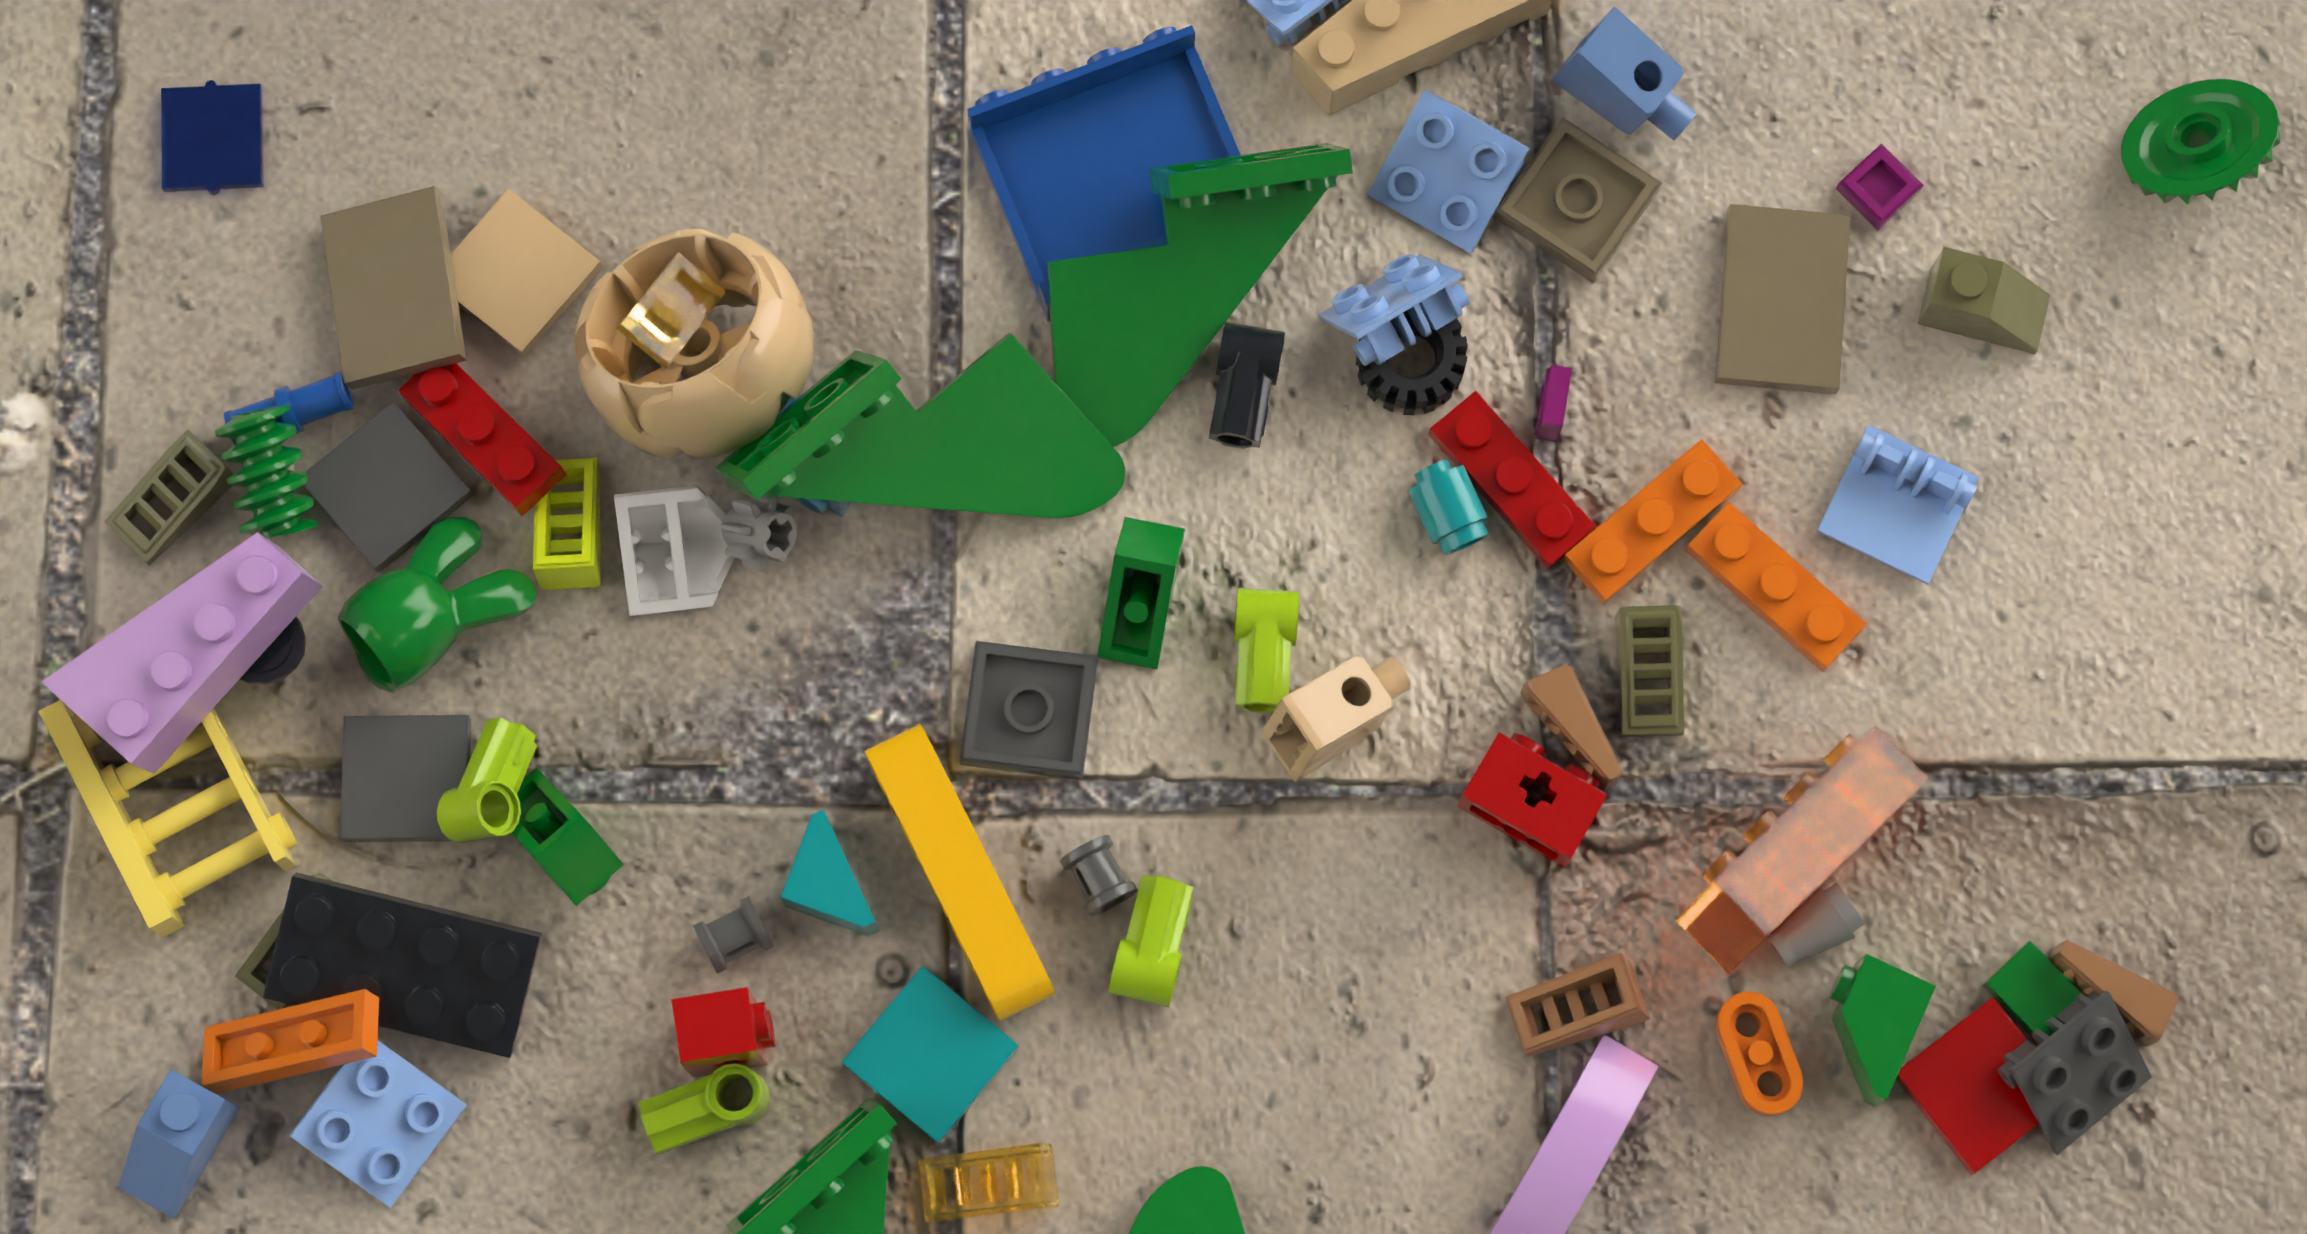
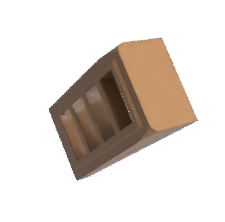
(1568, 714)
(2141, 1003)
(1605, 1021)

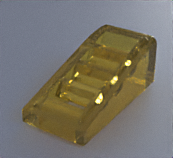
(1041, 1173)

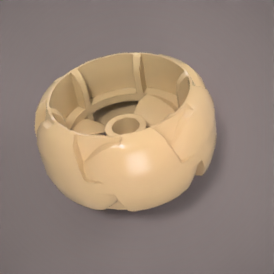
(731, 379)

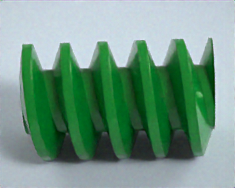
(266, 472)

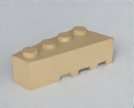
(1381, 41)

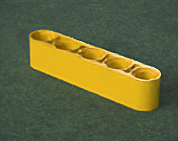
(959, 872)

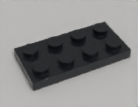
(428, 965)

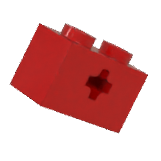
(1499, 794)
(722, 1030)

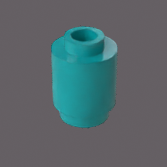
(1449, 507)

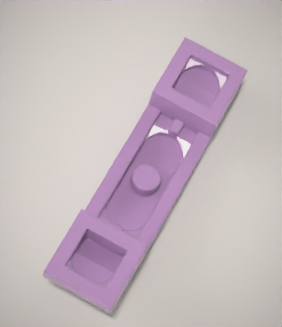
(1578, 1142)

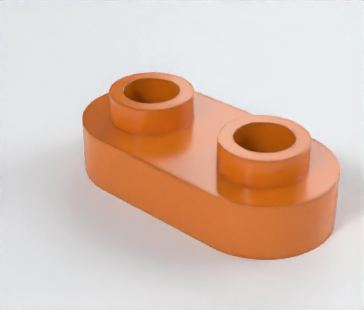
(1760, 1054)

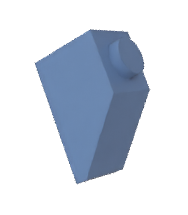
(175, 1143)

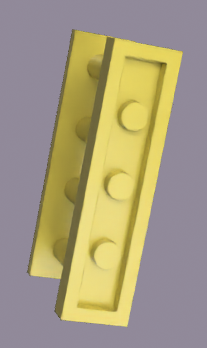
(135, 840)

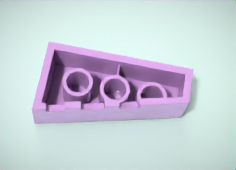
(185, 652)

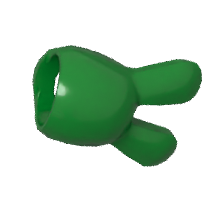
(410, 621)

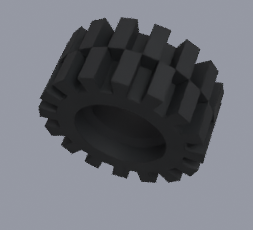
(1423, 390)

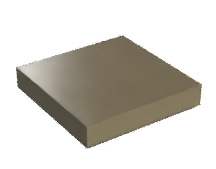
(1577, 200)

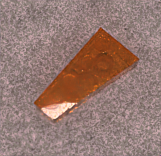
(1801, 847)

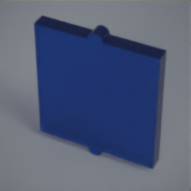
(212, 137)

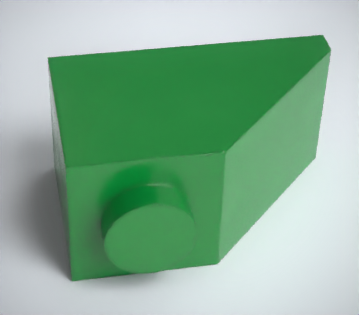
(1140, 592)
(562, 840)
(1877, 1021)

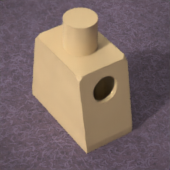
(1333, 713)

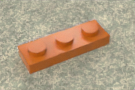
(1652, 521)
(1775, 587)
(290, 1041)

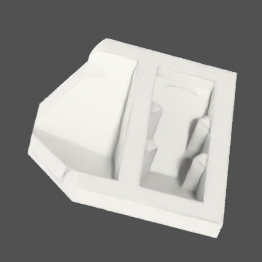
(671, 549)

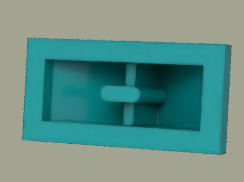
(824, 883)

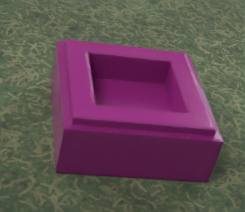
(1879, 187)
(1552, 403)

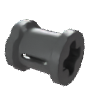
(1098, 875)
(733, 935)

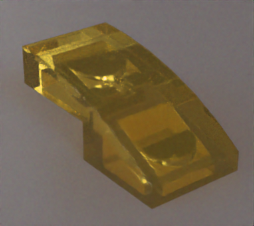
(671, 310)

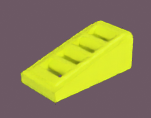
(569, 561)

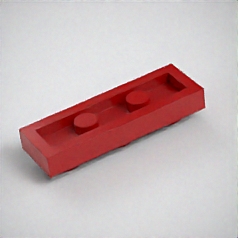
(483, 435)
(1512, 480)

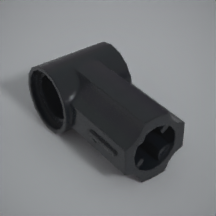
(1247, 369)

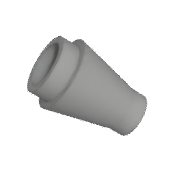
(1816, 926)

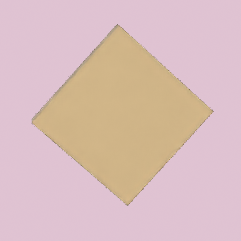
(519, 272)

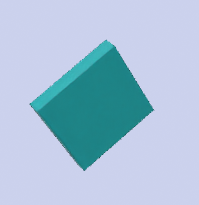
(930, 1055)

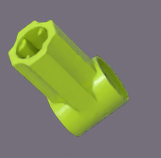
(1265, 633)
(487, 795)
(1149, 955)
(698, 1109)

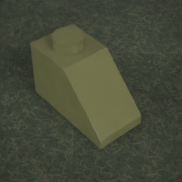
(1983, 301)

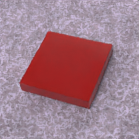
(1962, 1091)

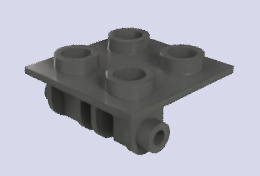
(2077, 1070)

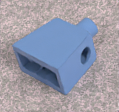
(1625, 78)

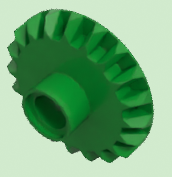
(2200, 139)

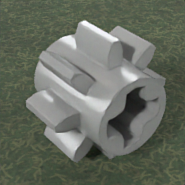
(759, 531)

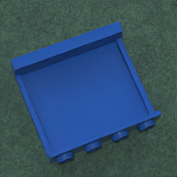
(1080, 146)

